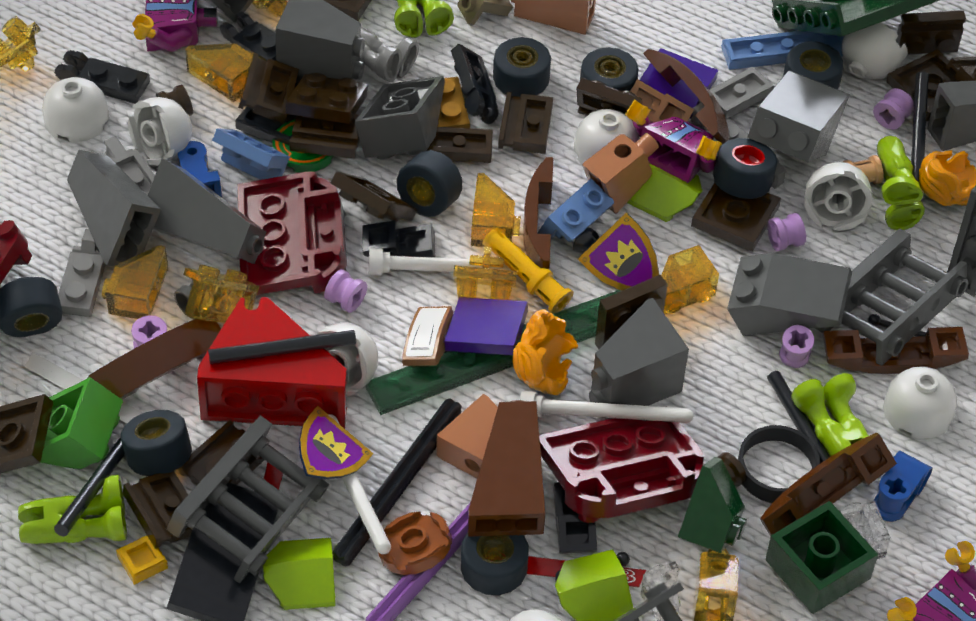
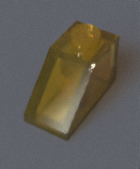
(220, 67)
(491, 211)
(136, 284)

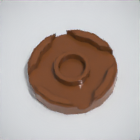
(416, 543)

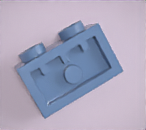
(250, 154)
(577, 212)

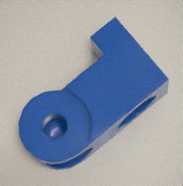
(195, 161)

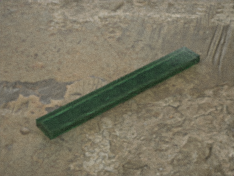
(459, 368)

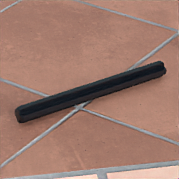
(397, 481)

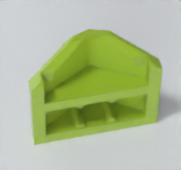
(666, 194)
(301, 573)
(594, 587)

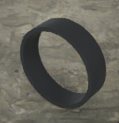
(775, 433)

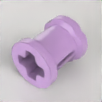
(799, 337)

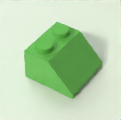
(81, 425)

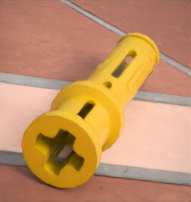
(538, 280)

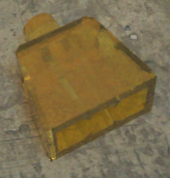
(716, 578)

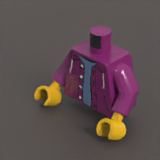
(172, 23)
(682, 146)
(950, 598)

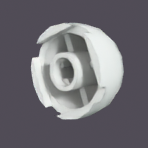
(873, 52)
(75, 109)
(159, 129)
(599, 130)
(838, 196)
(359, 358)
(920, 402)

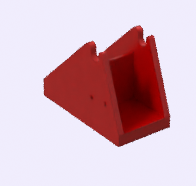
(276, 386)

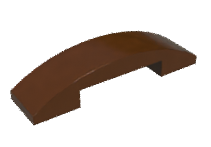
(673, 71)
(538, 192)
(937, 349)
(157, 357)
(830, 481)

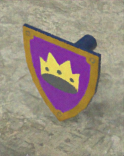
(622, 255)
(328, 448)

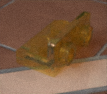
(216, 294)

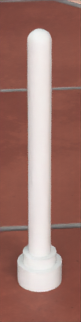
(382, 262)
(607, 410)
(366, 511)

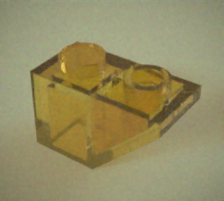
(689, 279)

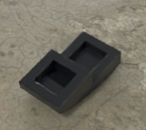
(407, 241)
(572, 533)

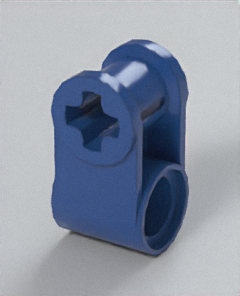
(901, 486)

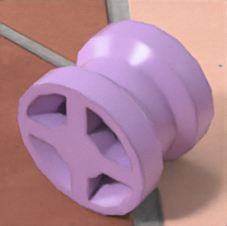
(894, 109)
(786, 232)
(345, 290)
(147, 326)

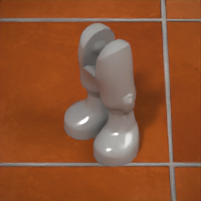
(388, 60)

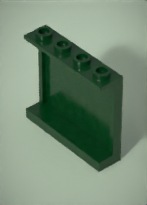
(839, 16)

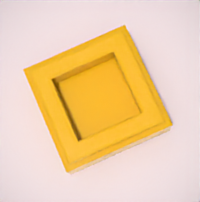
(141, 559)

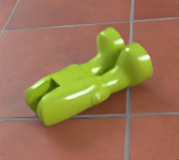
(409, 19)
(901, 187)
(835, 396)
(43, 514)

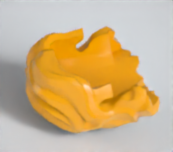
(949, 180)
(540, 352)

